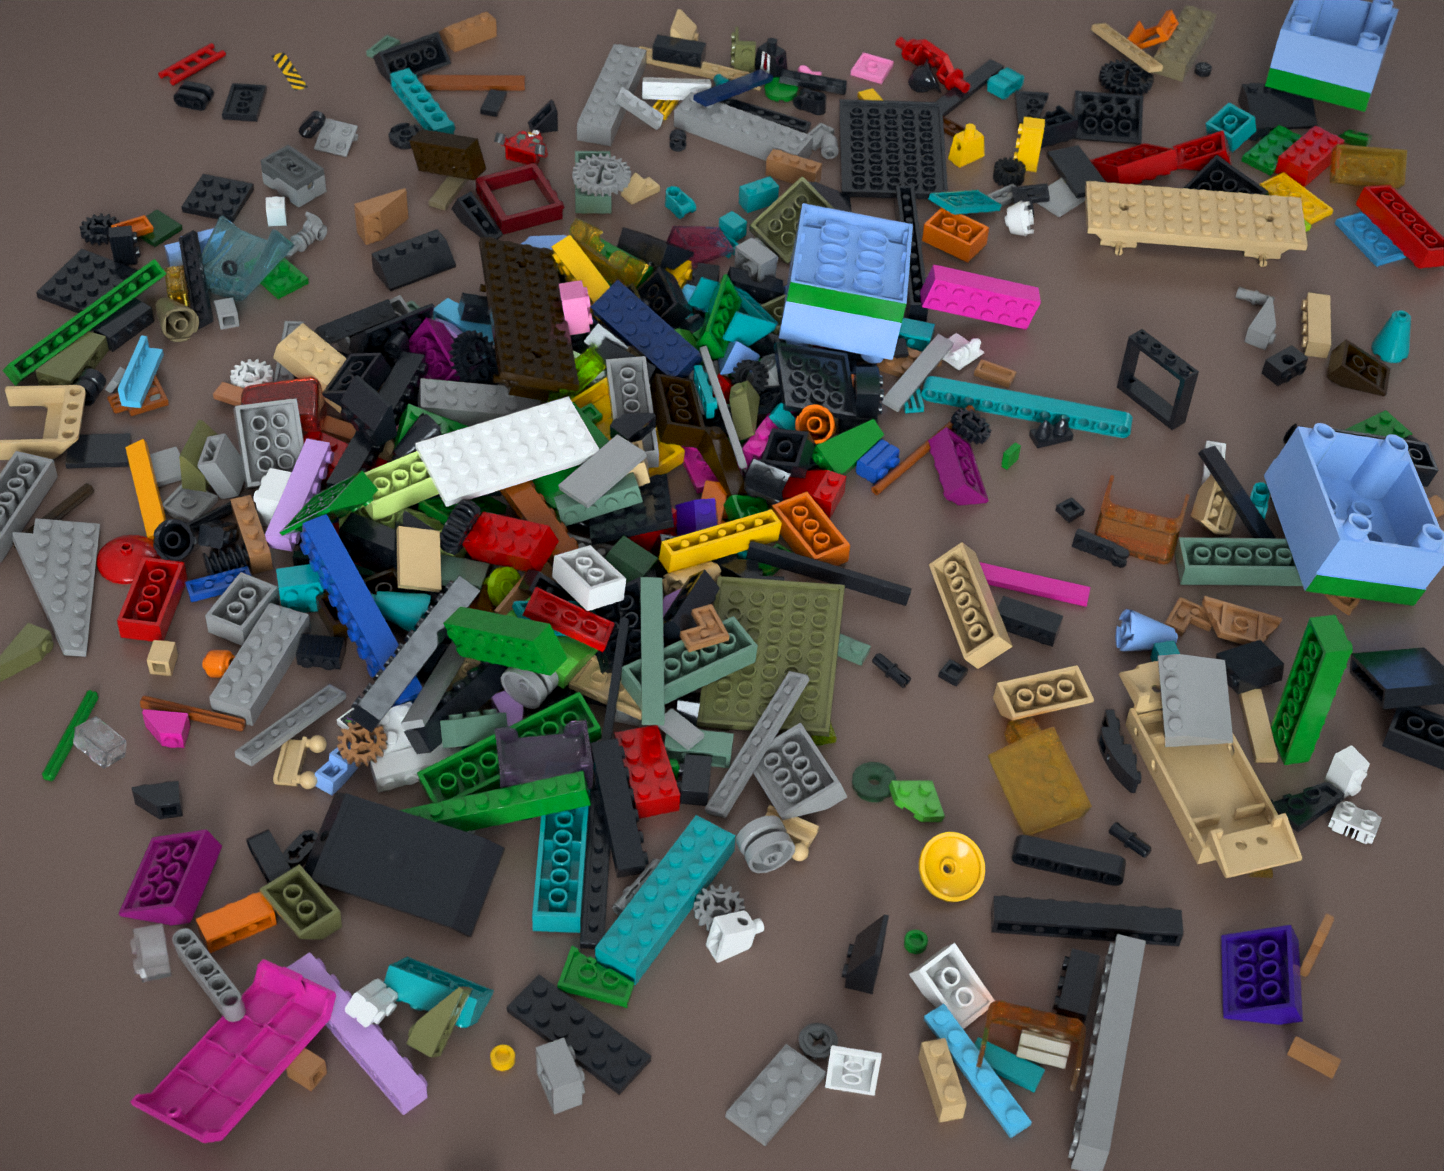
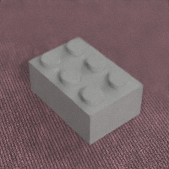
(240, 608)

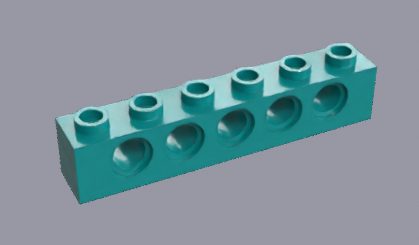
(420, 102)

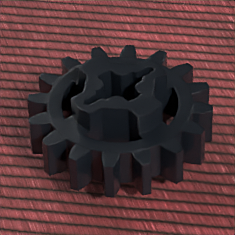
(97, 229)
(970, 426)

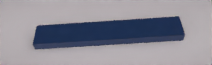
(733, 88)

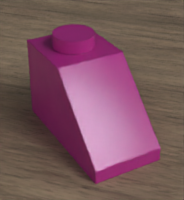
(168, 727)

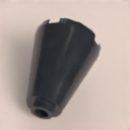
(421, 430)
(175, 540)

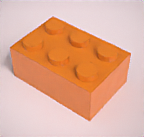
(955, 234)

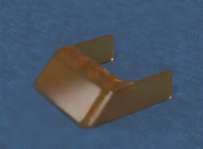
(1140, 532)
(1018, 1016)

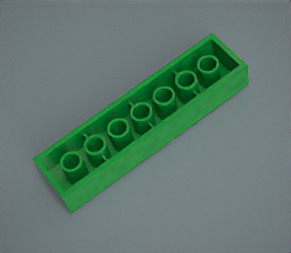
(1310, 688)
(476, 767)

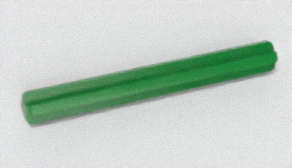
(66, 742)

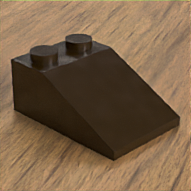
(1357, 370)

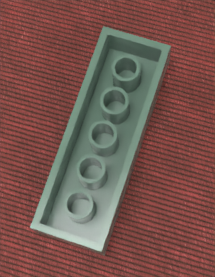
(1235, 562)
(692, 670)

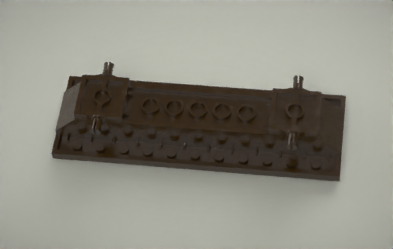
(527, 319)

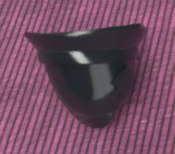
(923, 79)

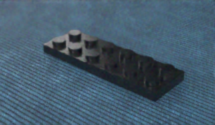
(595, 1043)

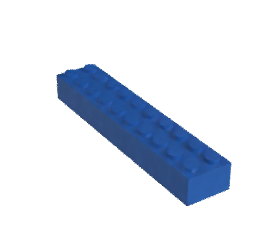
(352, 599)

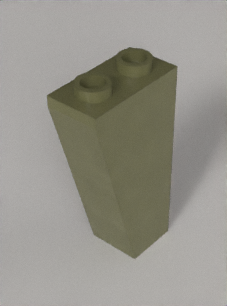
(72, 361)

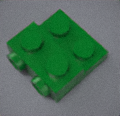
(744, 506)

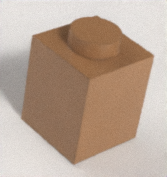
(307, 1069)

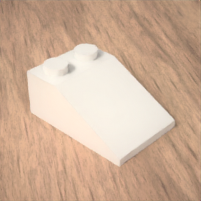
(952, 981)
(853, 1070)

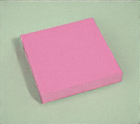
(872, 68)

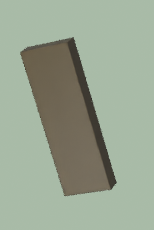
(447, 192)

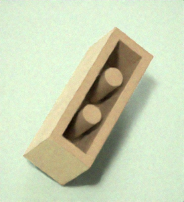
(942, 1080)

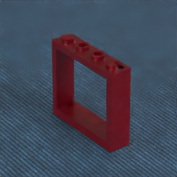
(523, 219)

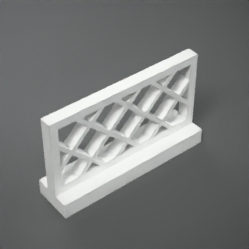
(672, 87)

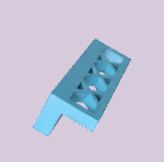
(139, 374)

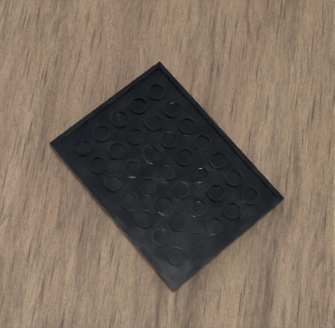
(891, 146)

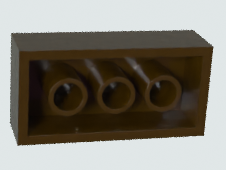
(447, 154)
(677, 411)
(382, 581)

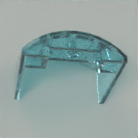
(251, 253)

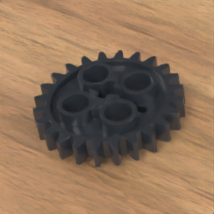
(1113, 76)
(466, 353)

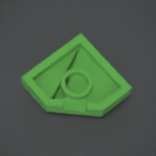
(919, 798)

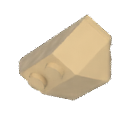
(1213, 508)

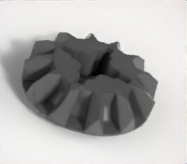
(817, 1031)

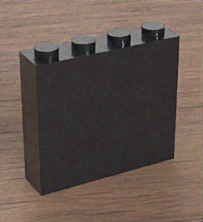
(1400, 677)

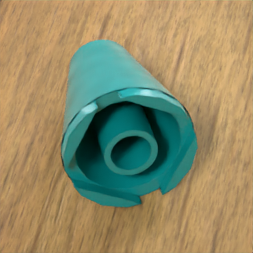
(1394, 338)
(402, 607)

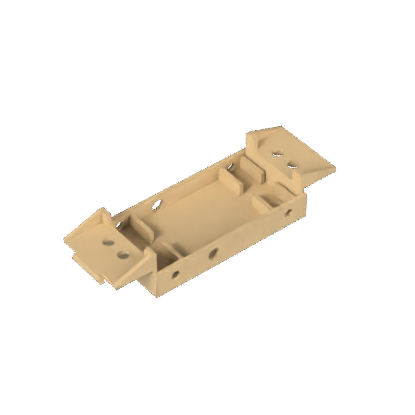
(1208, 790)

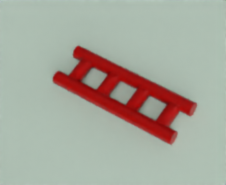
(188, 71)

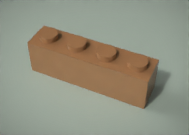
(251, 534)

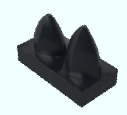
(1050, 435)

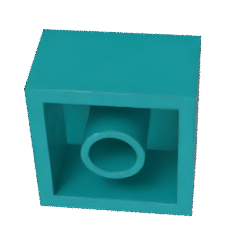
(1236, 125)
(299, 588)

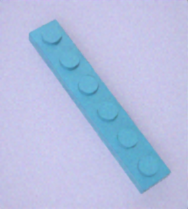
(982, 1079)

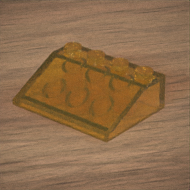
(1040, 782)

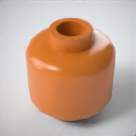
(217, 662)

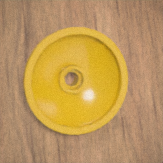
(964, 866)

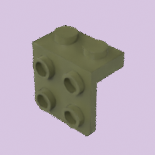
(742, 53)

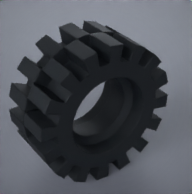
(1009, 172)
(758, 371)

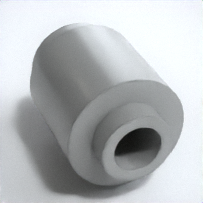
(829, 146)

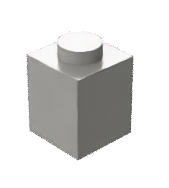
(226, 313)

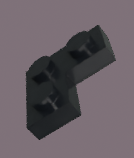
(1032, 193)

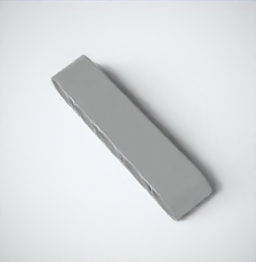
(209, 975)

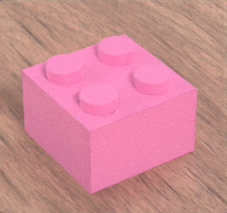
(576, 307)

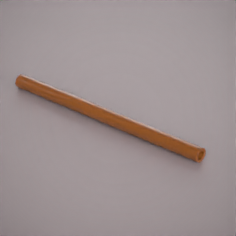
(908, 462)

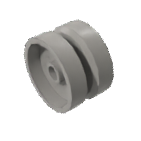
(528, 687)
(765, 844)

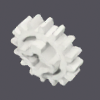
(251, 374)

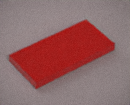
(569, 619)

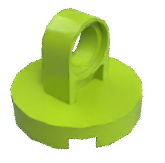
(501, 583)

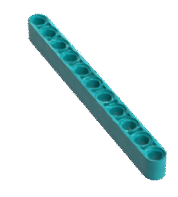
(1027, 406)

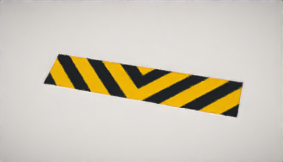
(289, 71)

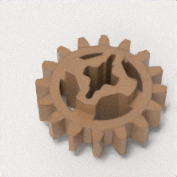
(366, 749)

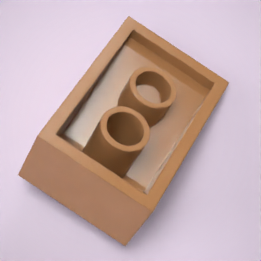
(381, 215)

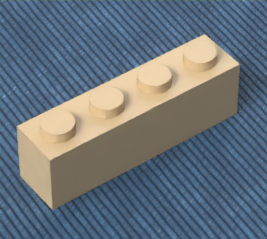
(1316, 325)

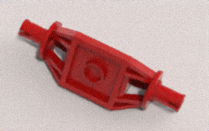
(919, 50)

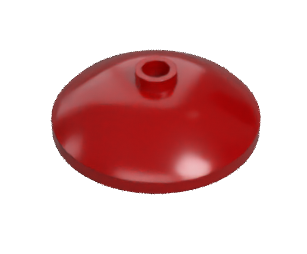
(122, 556)

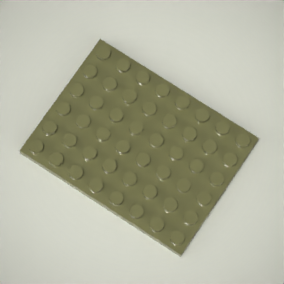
(794, 632)

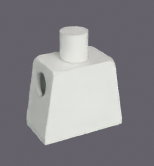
(732, 934)

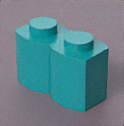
(1005, 83)

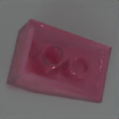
(705, 242)

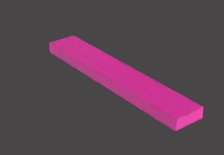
(1036, 584)

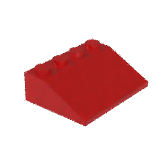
(1136, 164)

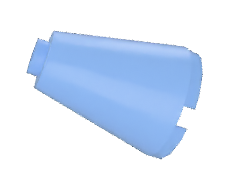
(1141, 632)

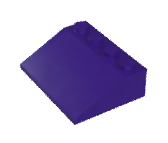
(1262, 976)

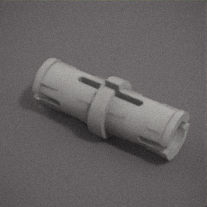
(1252, 296)

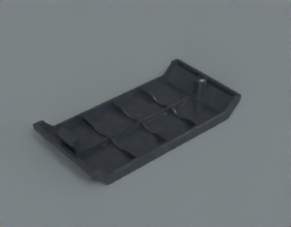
(404, 862)

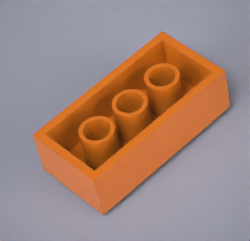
(810, 530)

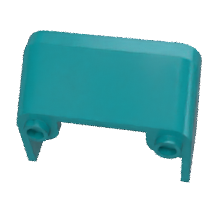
(747, 325)

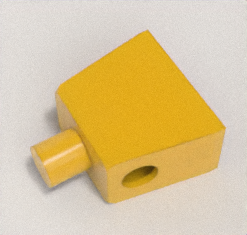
(967, 146)

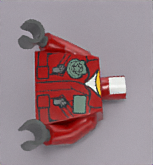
(523, 147)

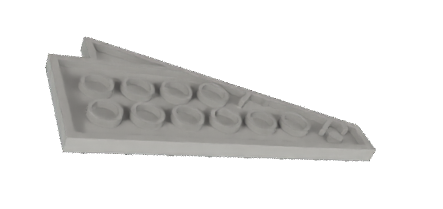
(62, 571)

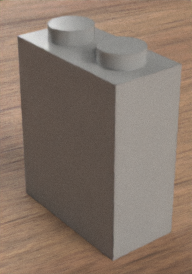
(222, 466)

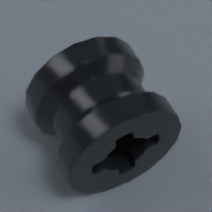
(679, 144)

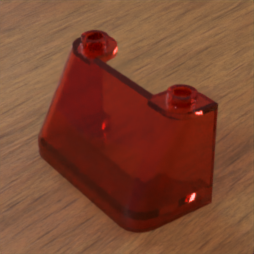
(308, 395)

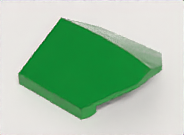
(1356, 138)

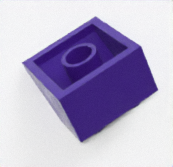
(696, 515)

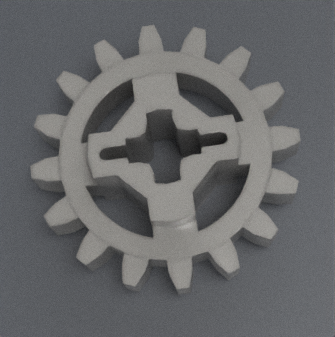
(718, 903)

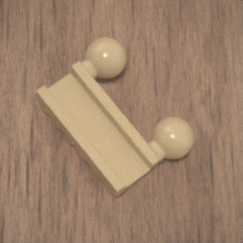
(291, 761)
(800, 831)

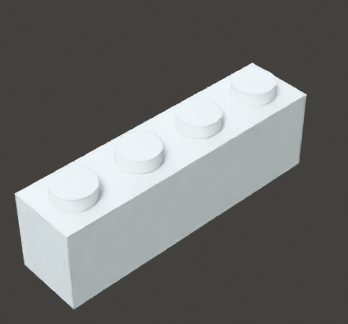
(401, 766)

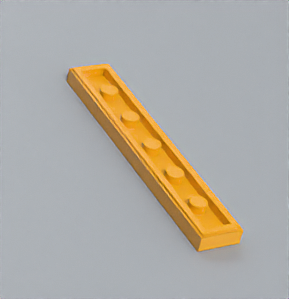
(146, 486)

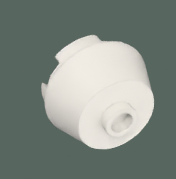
(1020, 218)

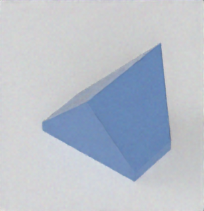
(734, 354)

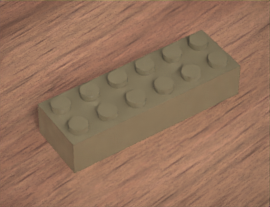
(1185, 43)

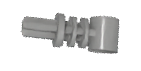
(312, 230)

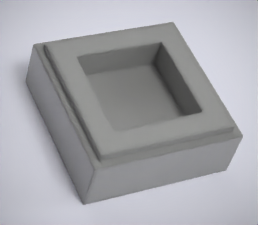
(115, 380)

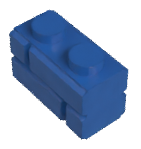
(878, 461)

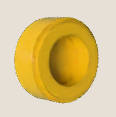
(502, 1057)

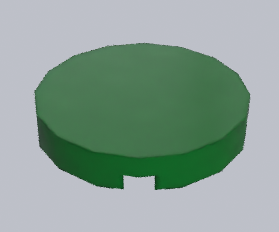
(778, 91)

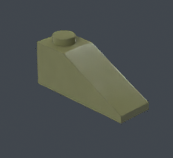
(744, 409)
(25, 650)
(435, 1027)

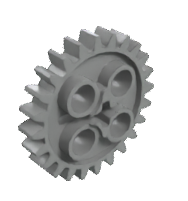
(613, 177)

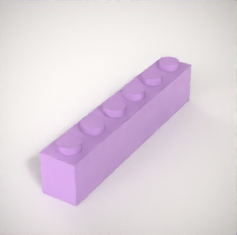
(301, 487)

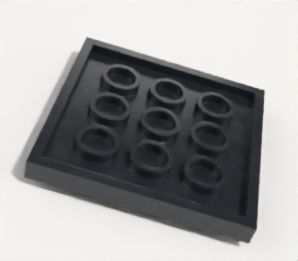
(83, 281)
(815, 377)
(642, 518)

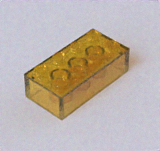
(1368, 166)

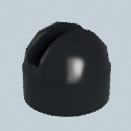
(226, 270)

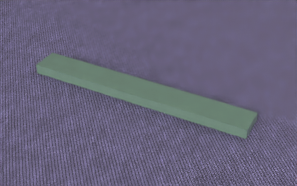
(652, 651)

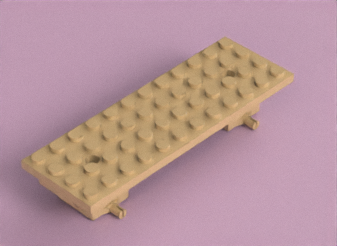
(1194, 218)

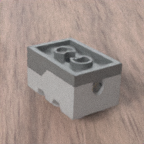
(293, 175)

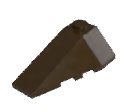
(722, 460)

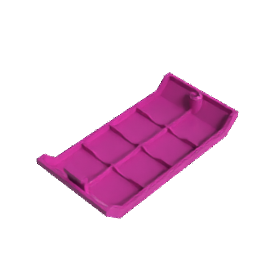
(241, 1058)

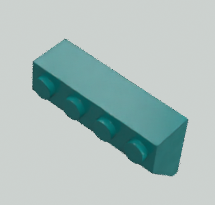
(427, 986)

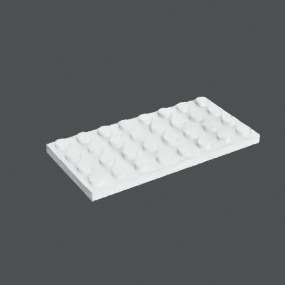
(507, 451)

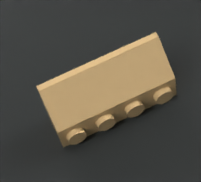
(1042, 693)

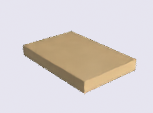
(418, 559)

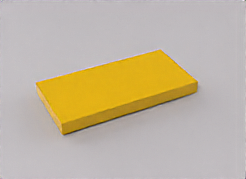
(1312, 206)

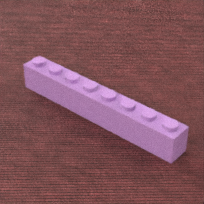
(367, 1044)

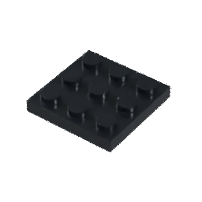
(217, 197)

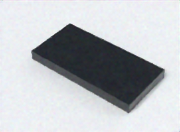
(1074, 168)

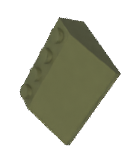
(779, 222)

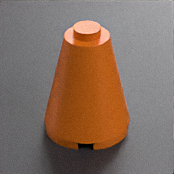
(816, 421)

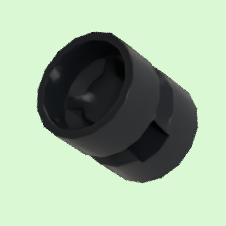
(93, 382)

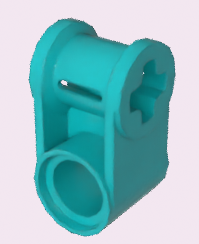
(678, 202)
(1260, 497)

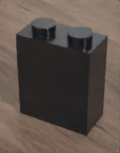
(1251, 666)

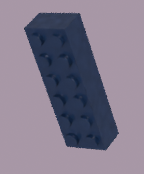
(646, 332)

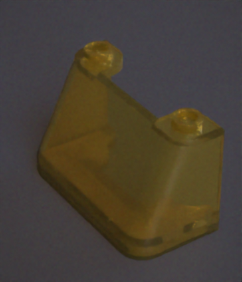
(618, 266)

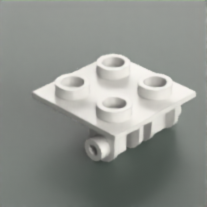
(963, 351)
(1352, 816)

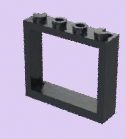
(1145, 397)

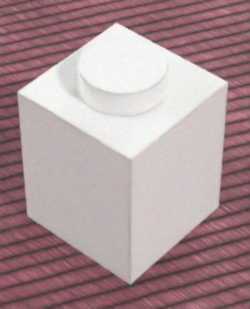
(276, 211)

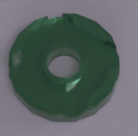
(873, 771)

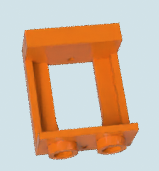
(1164, 28)

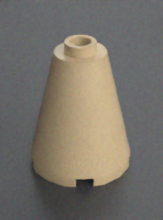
(675, 580)

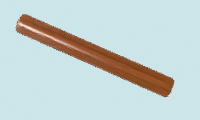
(194, 713)

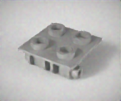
(336, 137)

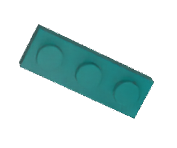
(704, 391)

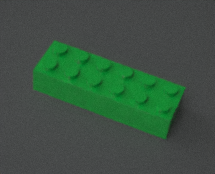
(505, 640)

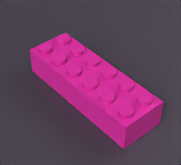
(980, 297)

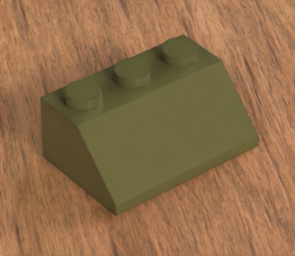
(191, 475)
(302, 905)

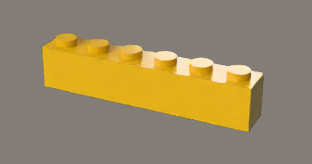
(719, 541)

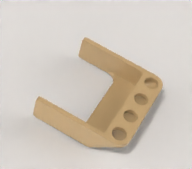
(62, 423)

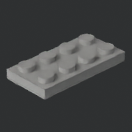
(775, 1094)

